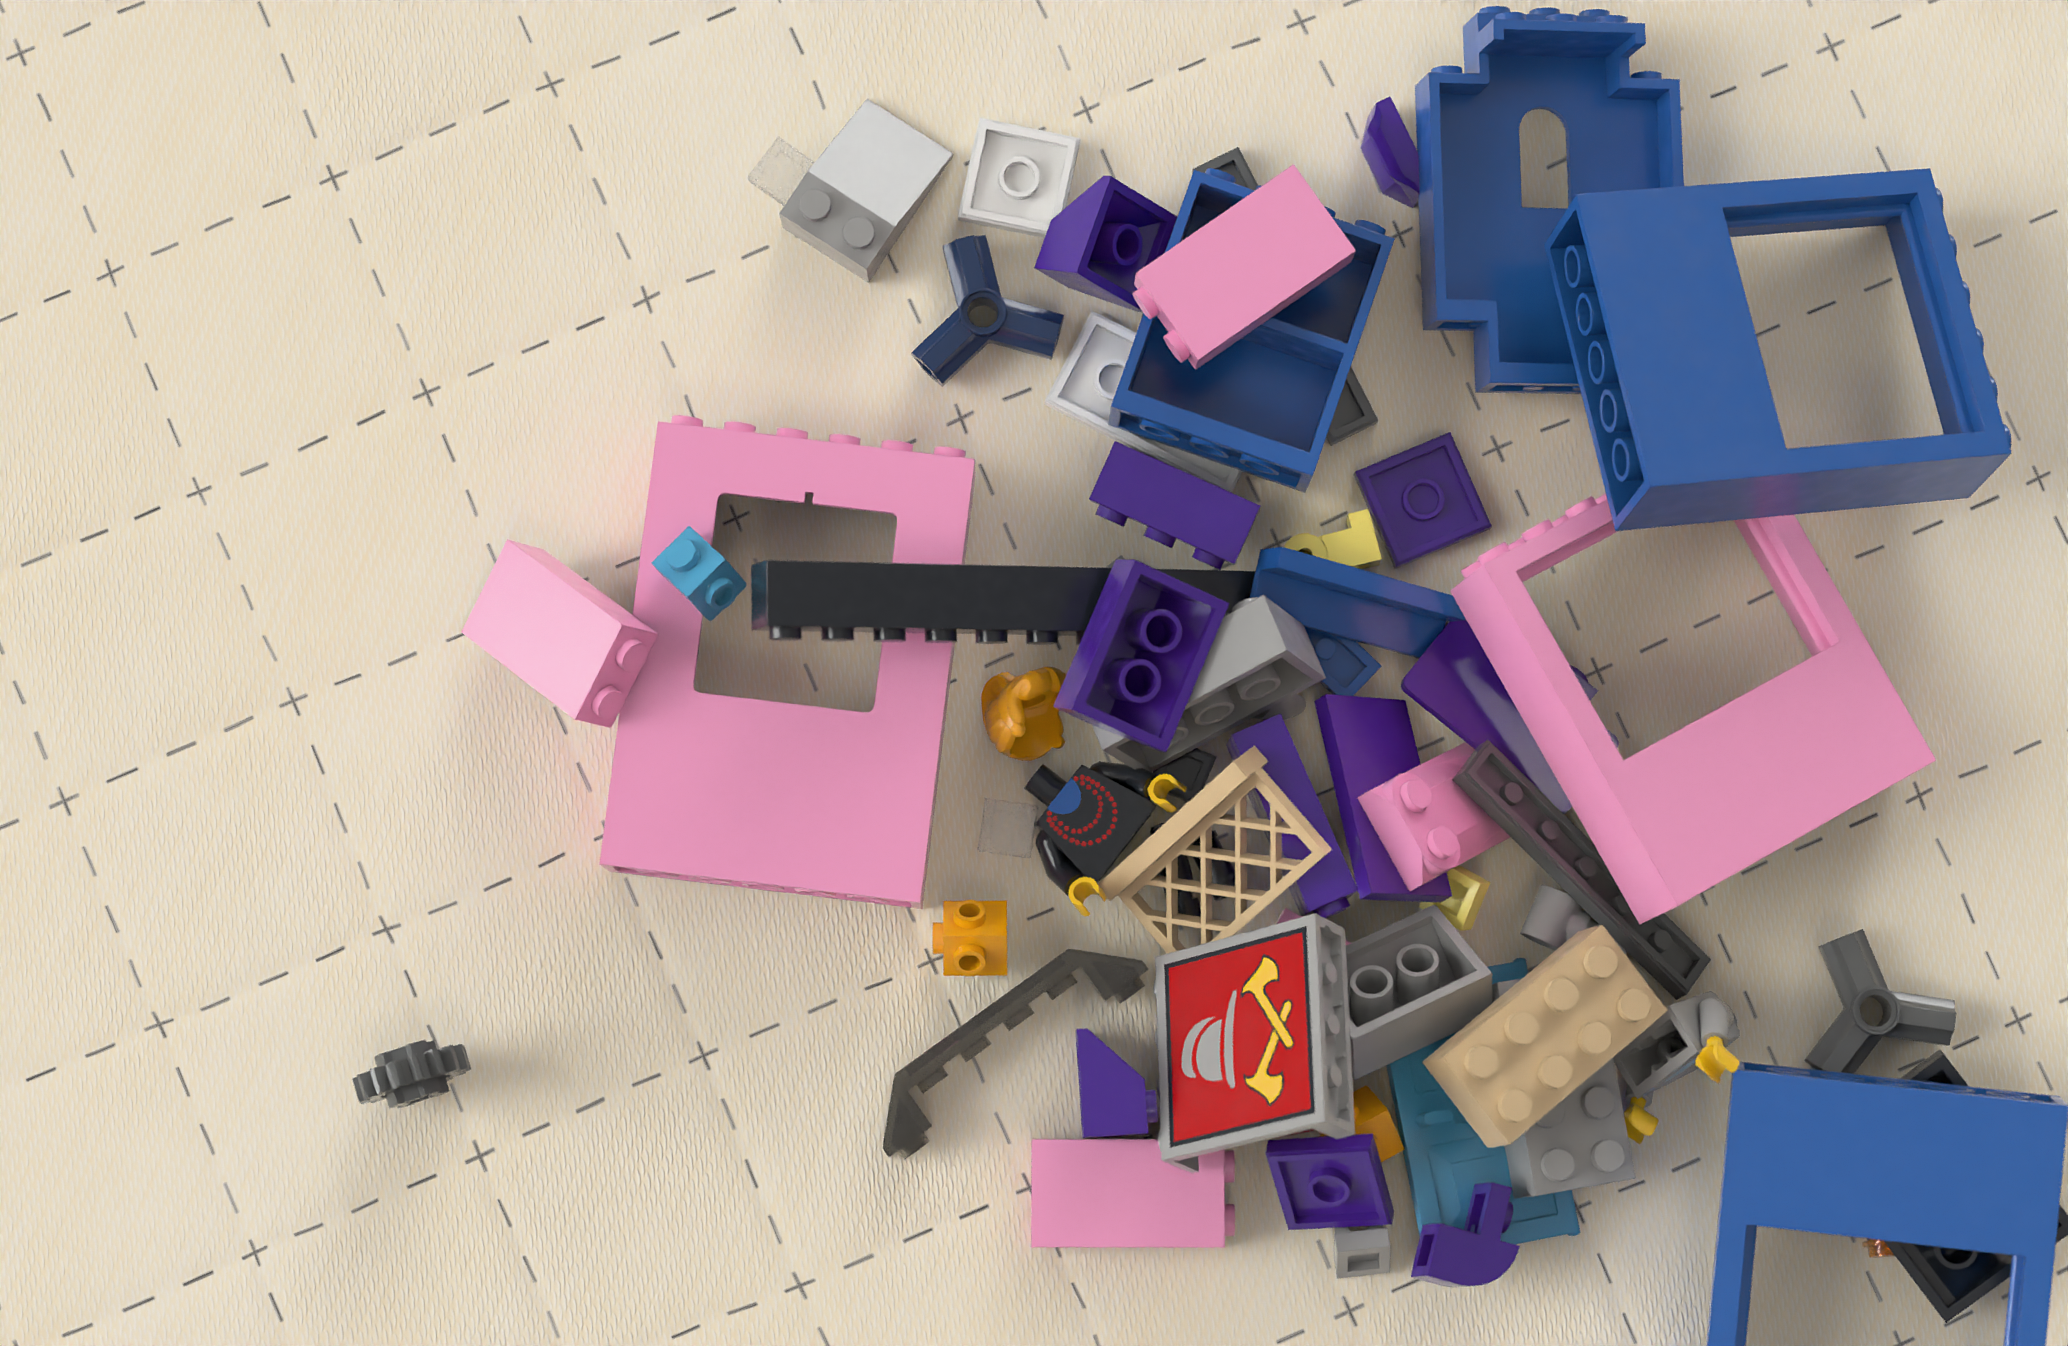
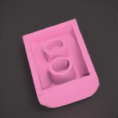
(1429, 819)

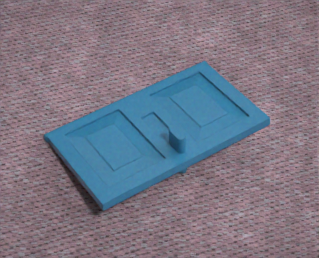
(1449, 1157)

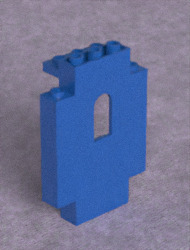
(1477, 243)

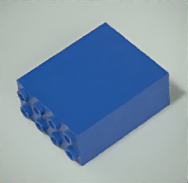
(1272, 391)

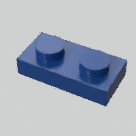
(1343, 662)

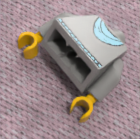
(1679, 1042)

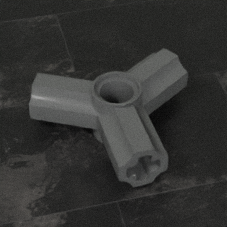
(1904, 1014)

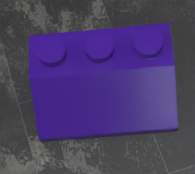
(1173, 506)
(1141, 654)

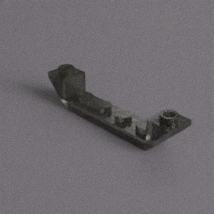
(1106, 973)

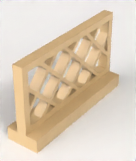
(1196, 821)

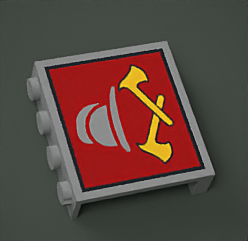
(1253, 1039)

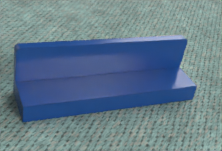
(1353, 601)

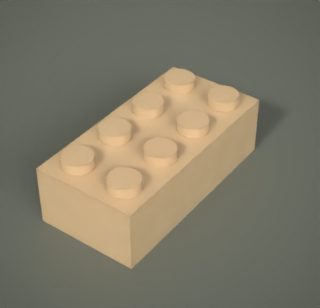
(1545, 1036)

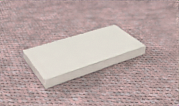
(1089, 386)

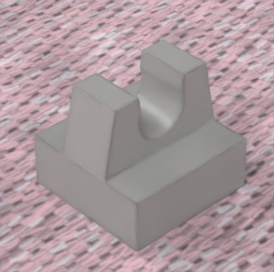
(1361, 1251)

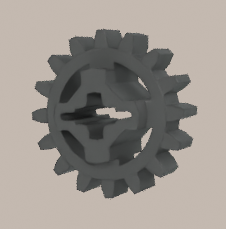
(411, 1074)

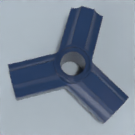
(975, 285)

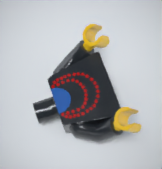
(1093, 821)

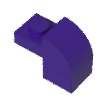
(1469, 1255)

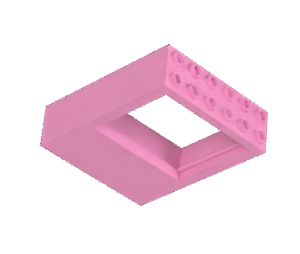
(1734, 778)

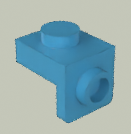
(700, 573)

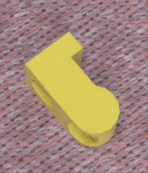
(1350, 547)

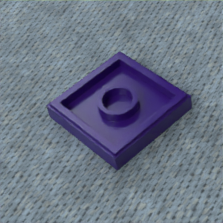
(1422, 500)
(1330, 1182)

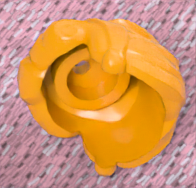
(1022, 714)

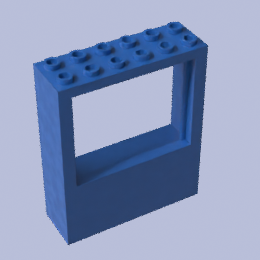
(1680, 374)
(1890, 1167)

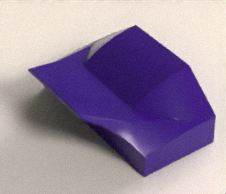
(1391, 154)

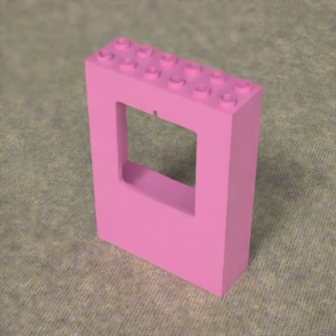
(771, 786)

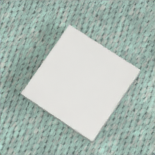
(1017, 177)

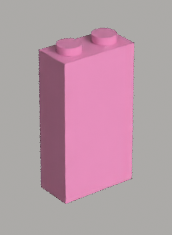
(1242, 268)
(559, 633)
(1126, 1196)

